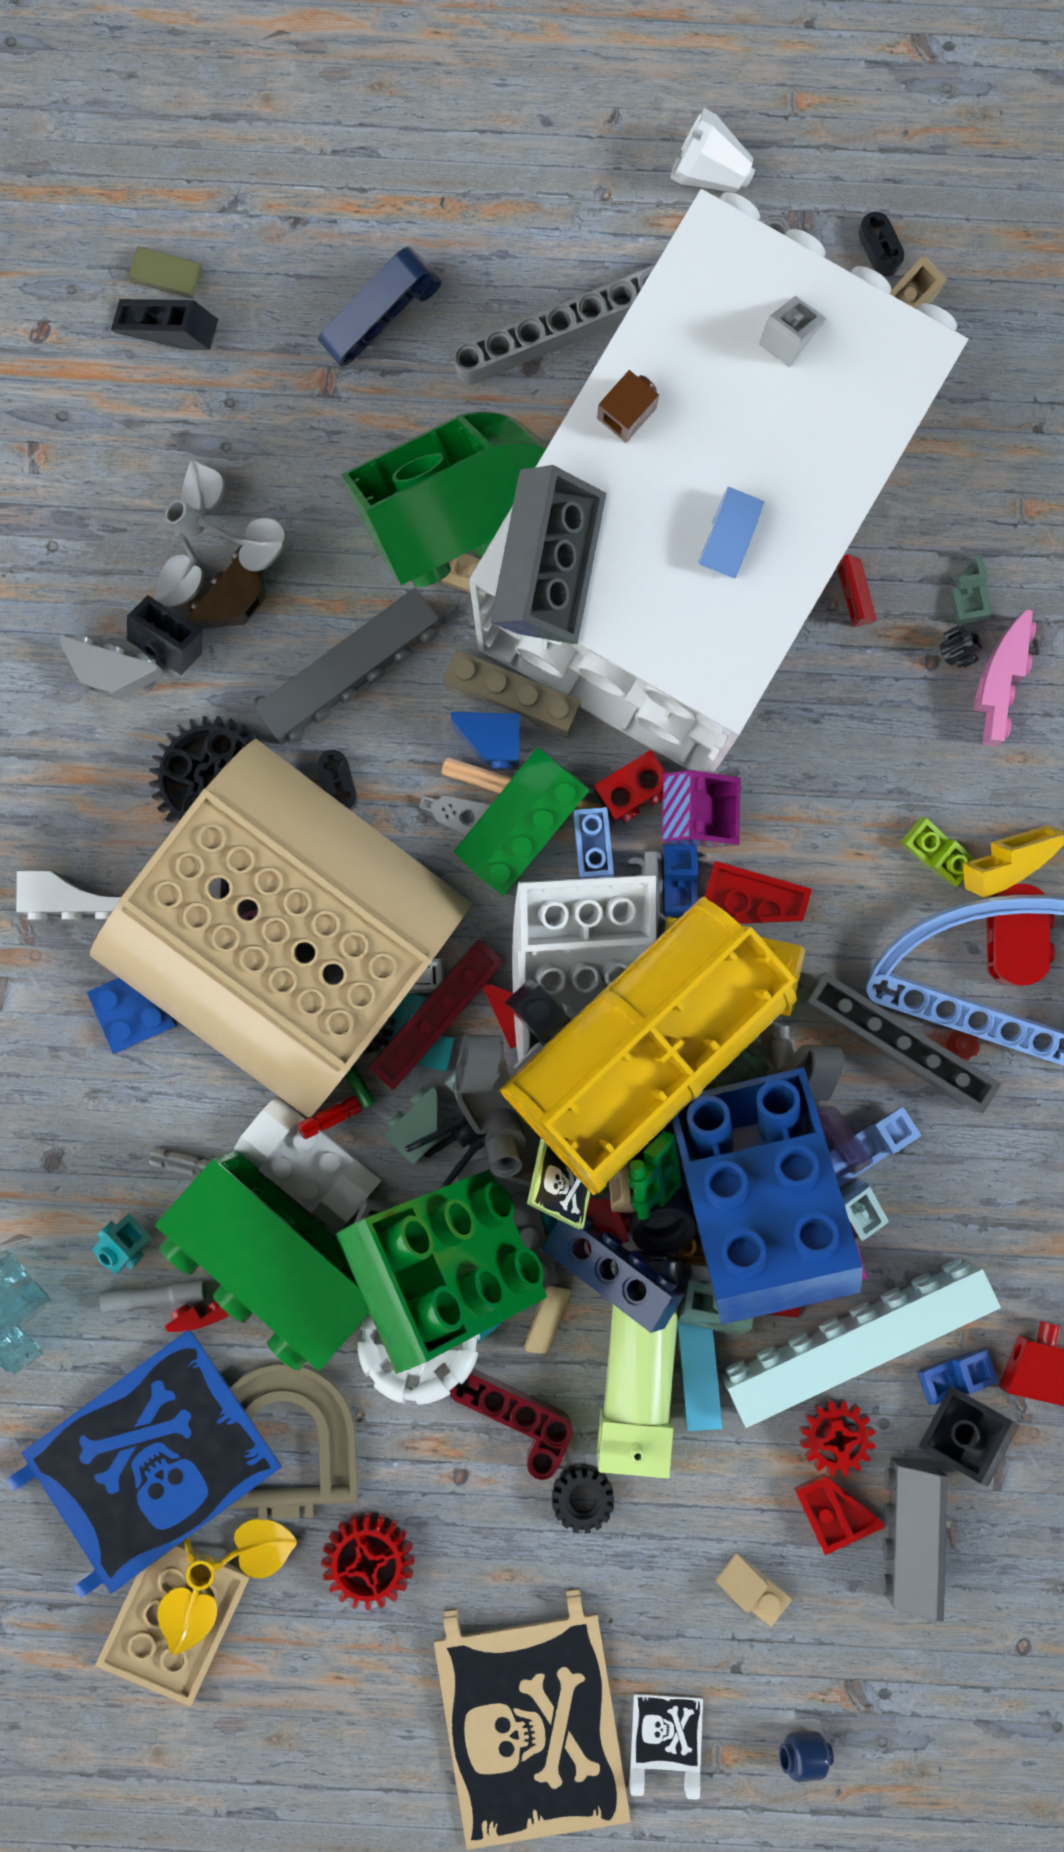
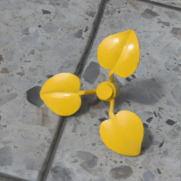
(189, 1616)

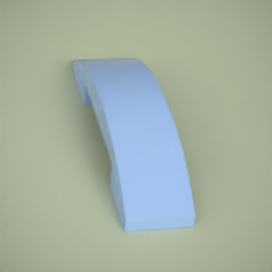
(880, 1139)

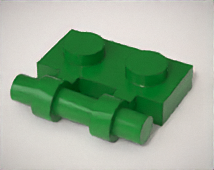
(657, 1177)

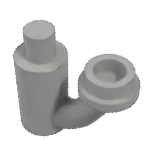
(781, 1049)

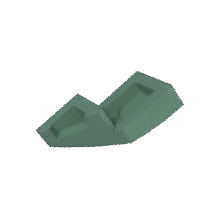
(970, 594)

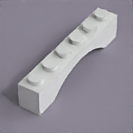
(50, 893)

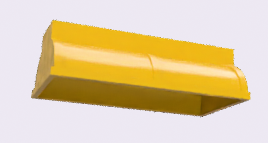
(650, 1042)

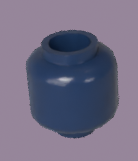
(805, 1756)

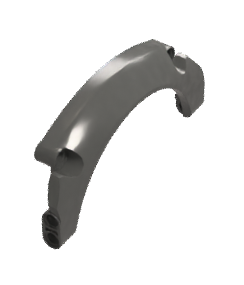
(514, 1144)

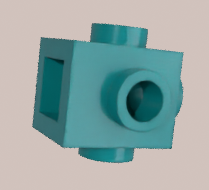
(121, 1244)

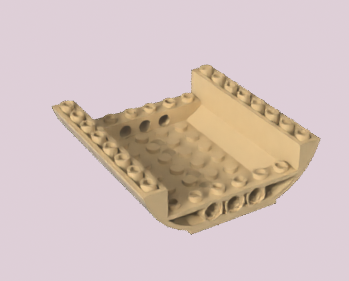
(315, 881)

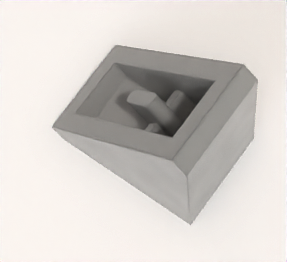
(790, 330)

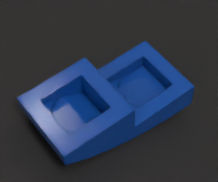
(680, 878)
(964, 1372)

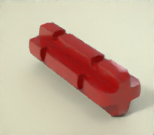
(329, 1117)

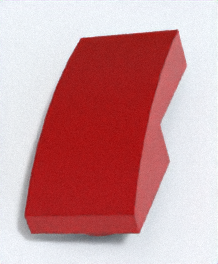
(195, 1317)

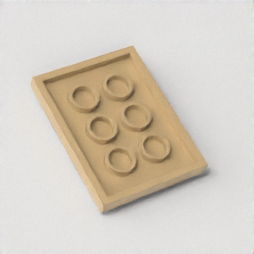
(137, 1645)

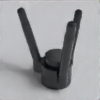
(462, 1133)

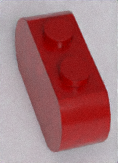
(1019, 943)

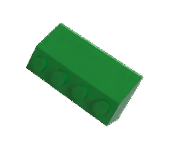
(520, 821)

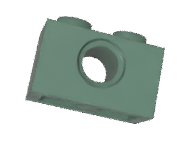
(700, 1310)

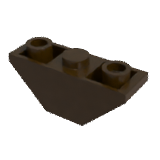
(231, 599)

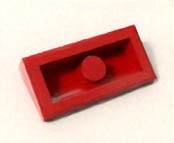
(856, 591)

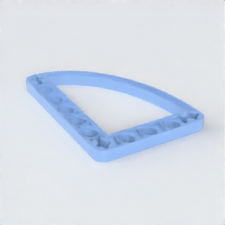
(965, 1007)

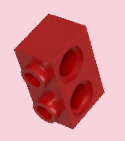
(627, 780)

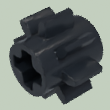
(961, 646)

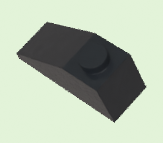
(166, 322)

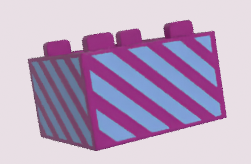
(701, 809)

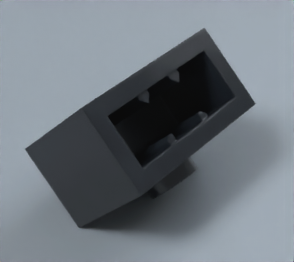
(164, 635)

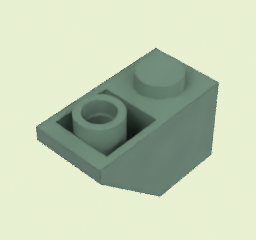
(415, 1124)

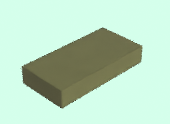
(165, 272)

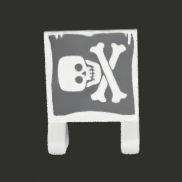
(666, 1738)

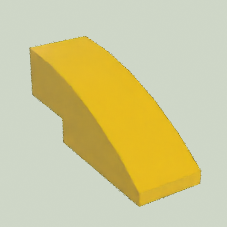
(1012, 860)

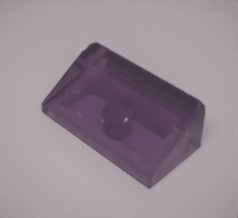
(843, 1139)

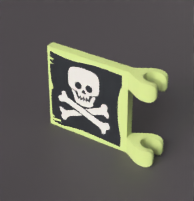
(557, 1189)

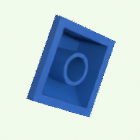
(490, 736)

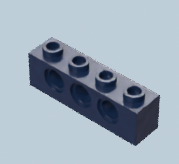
(661, 1296)

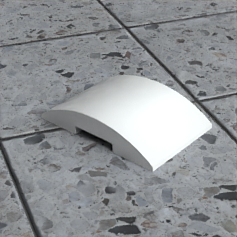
(579, 938)

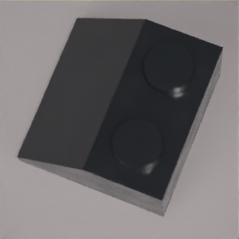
(968, 1436)

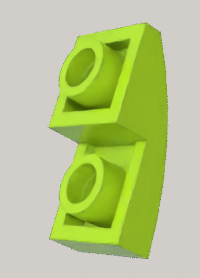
(937, 851)

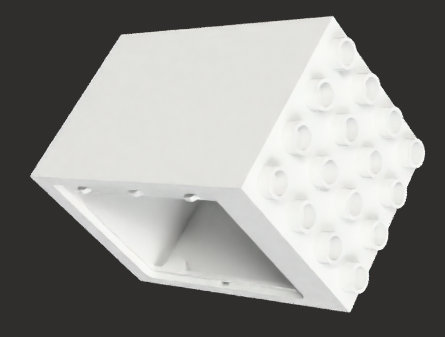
(661, 639)

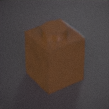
(628, 405)

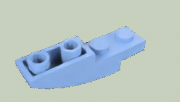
(593, 843)

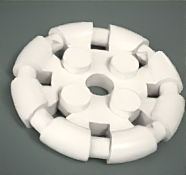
(430, 1387)

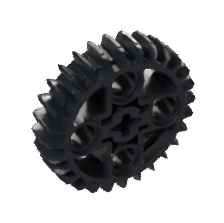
(209, 761)

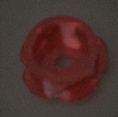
(954, 1044)

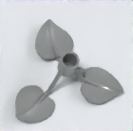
(202, 492)

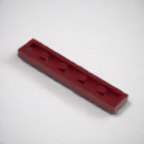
(435, 1015)

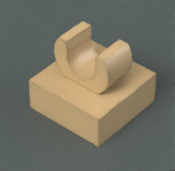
(461, 571)

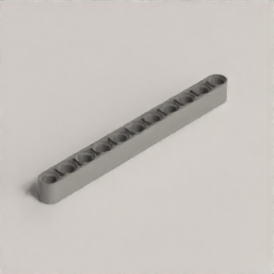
(550, 338)

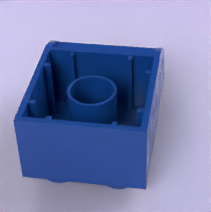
(766, 1197)

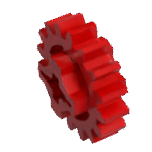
(851, 1436)

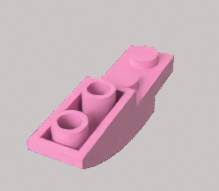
(1006, 665)

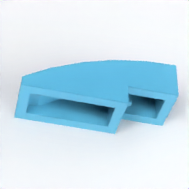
(699, 1378)

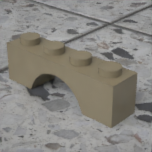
(496, 685)

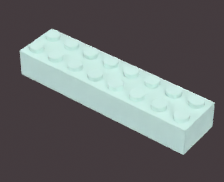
(859, 1341)

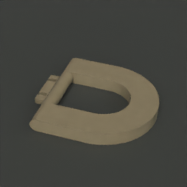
(336, 1437)

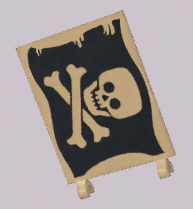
(531, 1728)

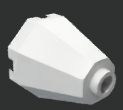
(713, 157)

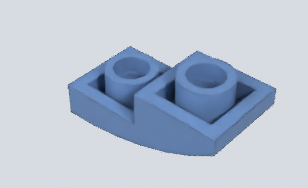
(731, 532)

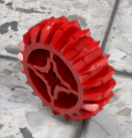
(355, 1567)

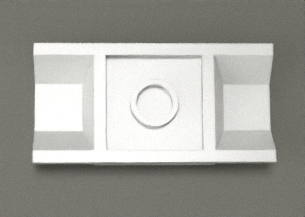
(309, 1170)

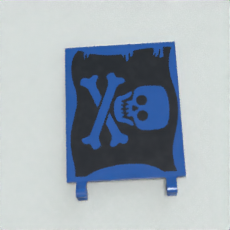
(148, 1462)

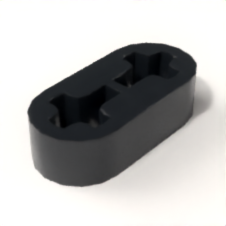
(887, 240)
(346, 778)

